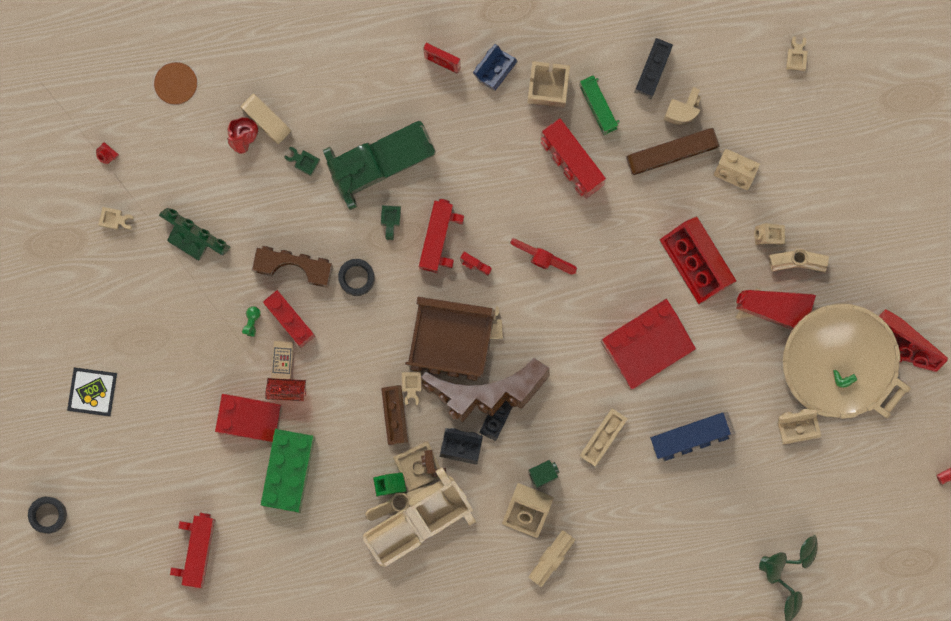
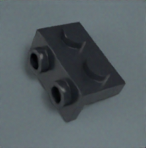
(461, 445)

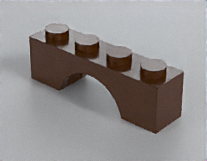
(269, 261)

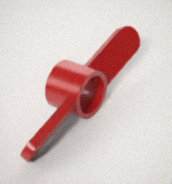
(544, 258)

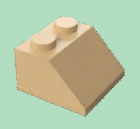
(527, 510)

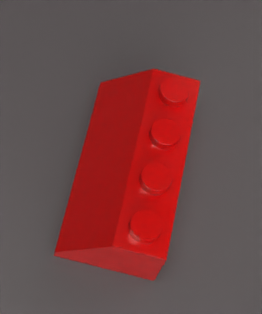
(697, 260)

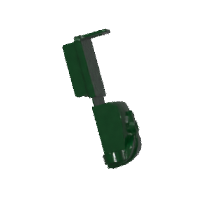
(378, 161)

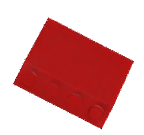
(648, 344)

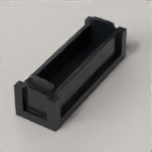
(653, 68)

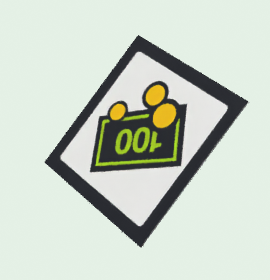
(92, 391)

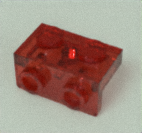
(285, 389)

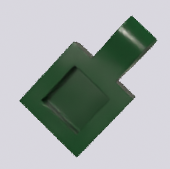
(390, 217)

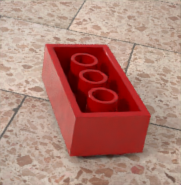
(572, 158)

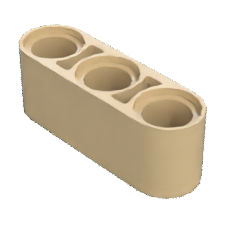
(265, 119)

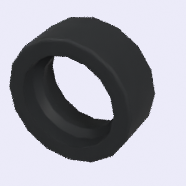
(356, 291)
(61, 518)

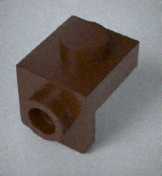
(427, 461)

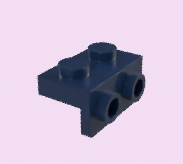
(494, 67)

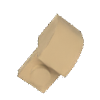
(681, 113)

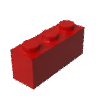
(289, 319)

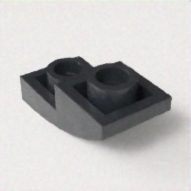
(494, 424)

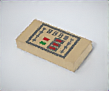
(282, 360)

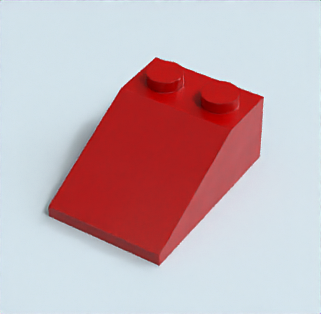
(247, 418)

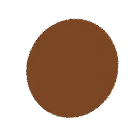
(175, 83)

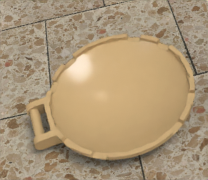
(852, 343)

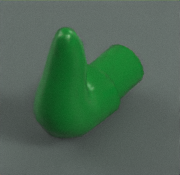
(844, 382)

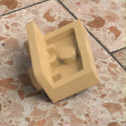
(736, 169)
(798, 426)

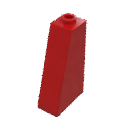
(776, 307)

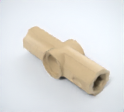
(552, 558)

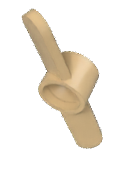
(388, 507)

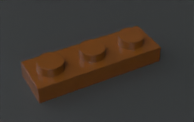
(394, 415)

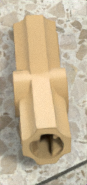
(810, 261)

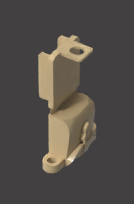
(427, 515)

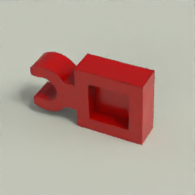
(471, 262)

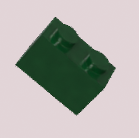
(543, 473)

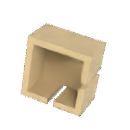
(548, 87)

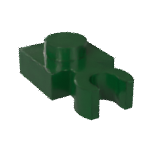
(305, 162)

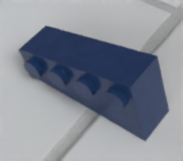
(693, 435)

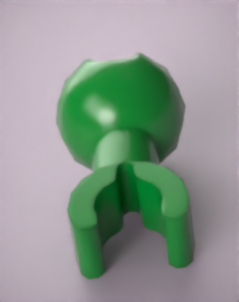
(253, 315)

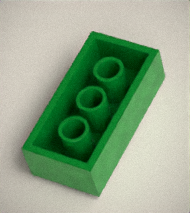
(287, 470)

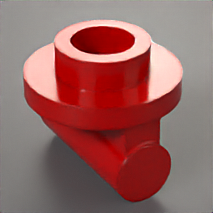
(106, 154)

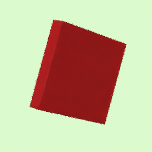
(442, 58)

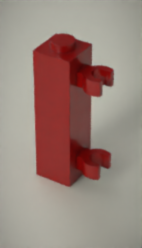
(436, 236)
(198, 550)

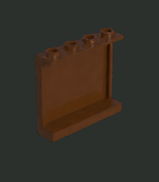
(451, 338)

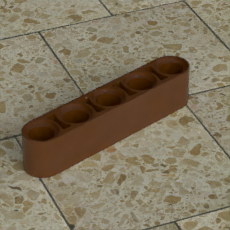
(672, 151)

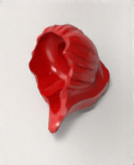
(241, 134)

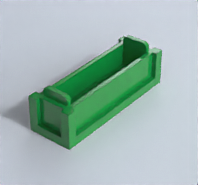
(598, 105)

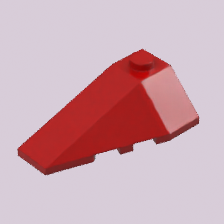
(913, 345)

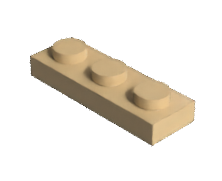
(603, 437)

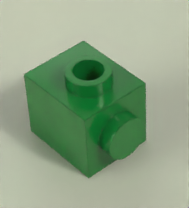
(393, 483)

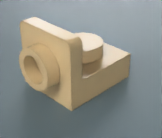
(769, 234)

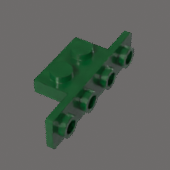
(190, 237)

